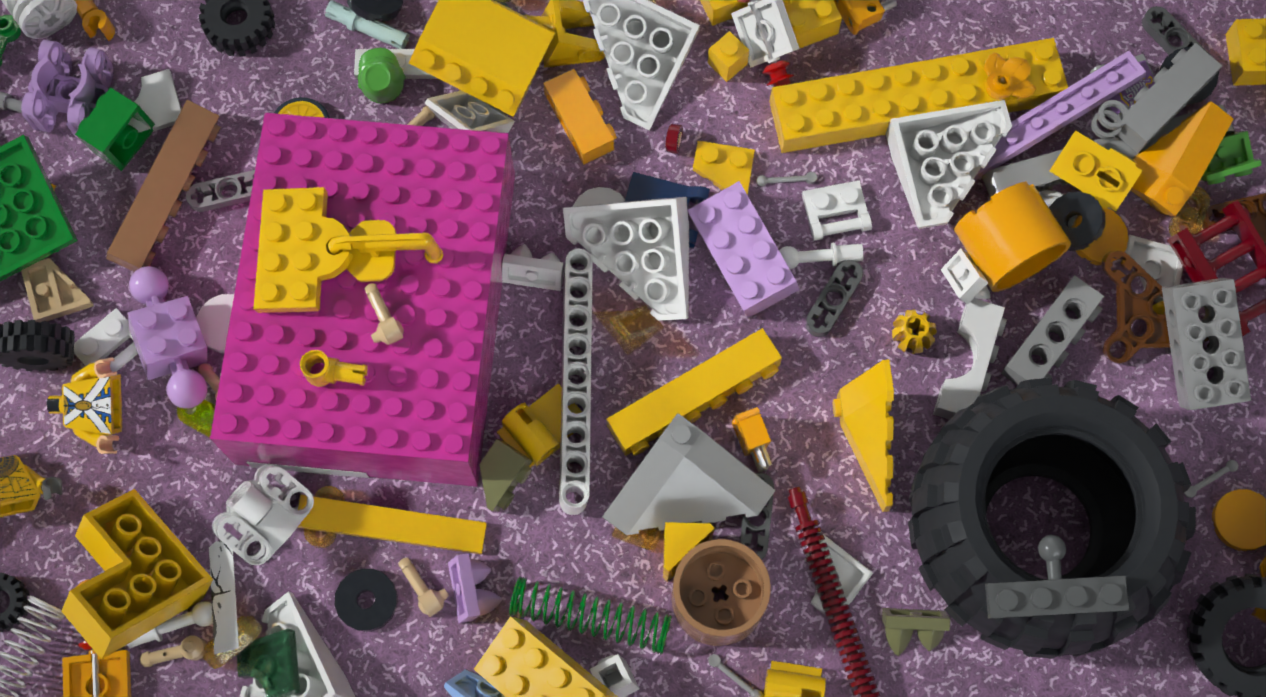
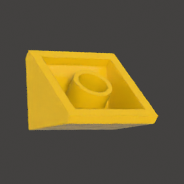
(679, 540)

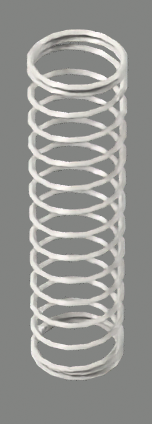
(46, 606)

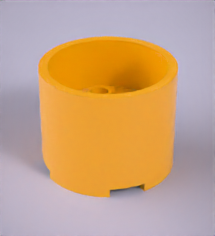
(1012, 236)

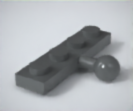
(1056, 594)

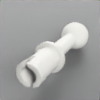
(836, 254)
(200, 615)

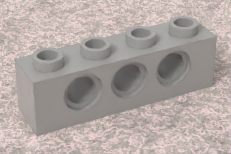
(1075, 297)

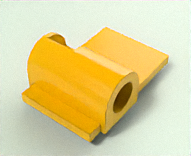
(1096, 170)
(536, 428)
(793, 681)

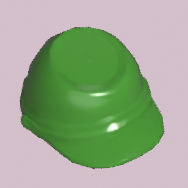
(380, 75)

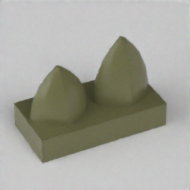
(901, 623)

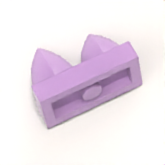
(470, 601)

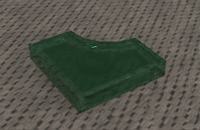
(272, 663)

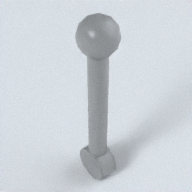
(810, 177)
(1231, 465)
(715, 661)

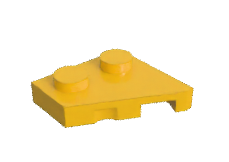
(724, 164)

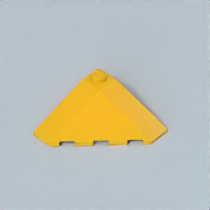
(869, 428)

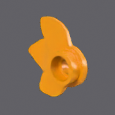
(1007, 77)

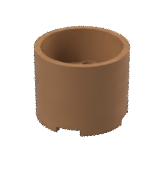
(718, 567)

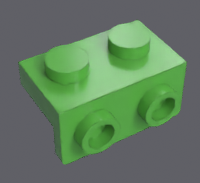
(1231, 157)

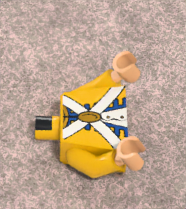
(92, 405)

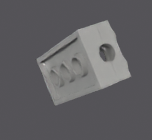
(1225, 349)

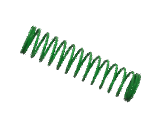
(520, 589)

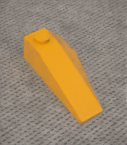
(1180, 159)

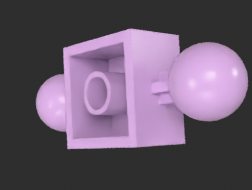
(167, 337)

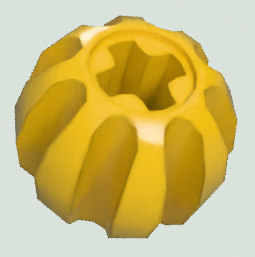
(924, 331)

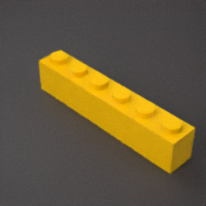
(695, 391)

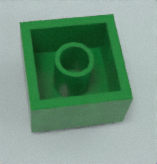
(108, 131)

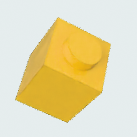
(728, 56)

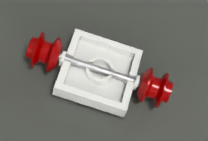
(767, 35)

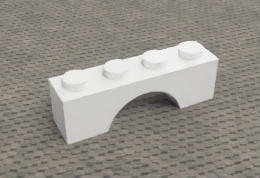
(979, 327)

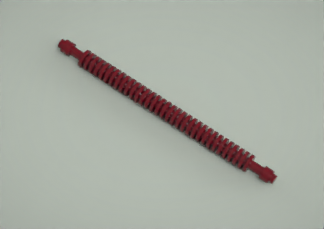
(799, 502)

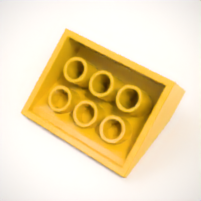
(483, 50)

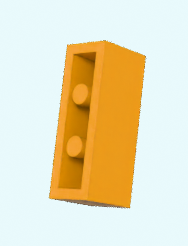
(580, 116)

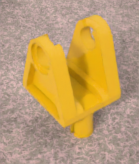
(566, 47)

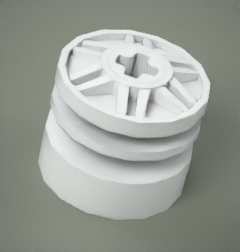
(41, 17)

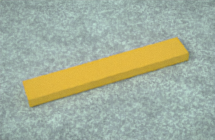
(394, 525)

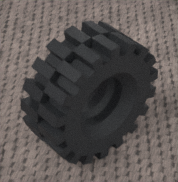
(241, 36)
(36, 345)

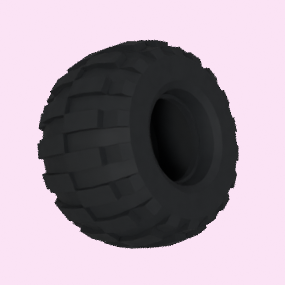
(1095, 452)

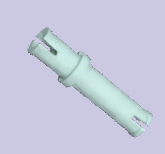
(372, 28)

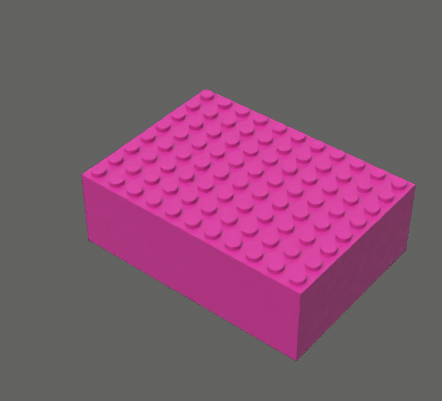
(421, 395)

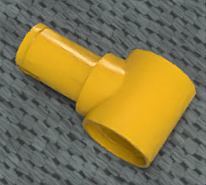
(333, 370)

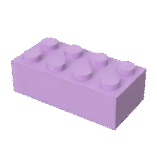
(743, 249)

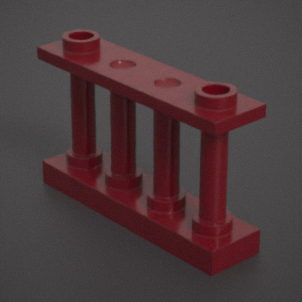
(1187, 248)

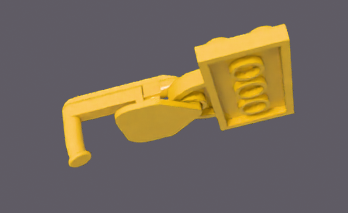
(298, 245)

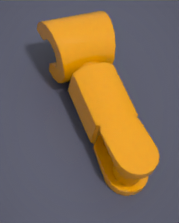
(94, 18)

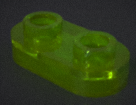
(201, 419)

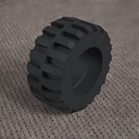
(1207, 629)

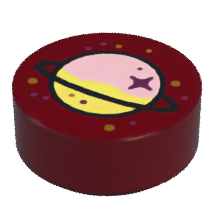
(674, 138)

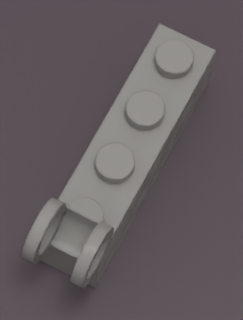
(1161, 102)

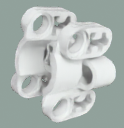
(262, 514)

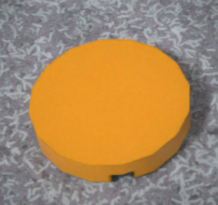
(1112, 239)
(1241, 519)

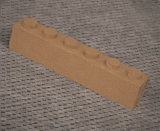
(163, 187)

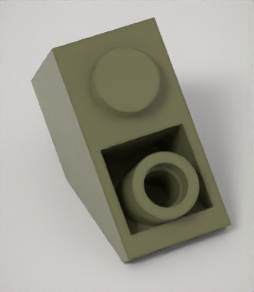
(501, 472)

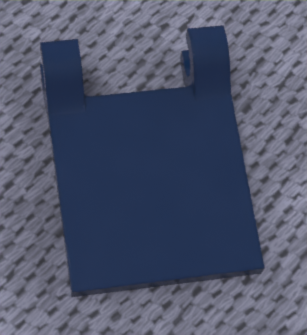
(648, 188)

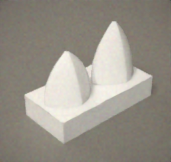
(525, 270)
(965, 277)

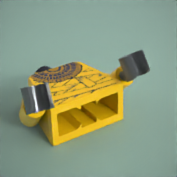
(22, 486)

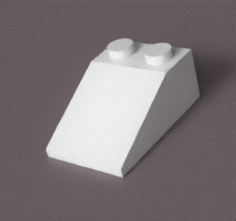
(468, 113)

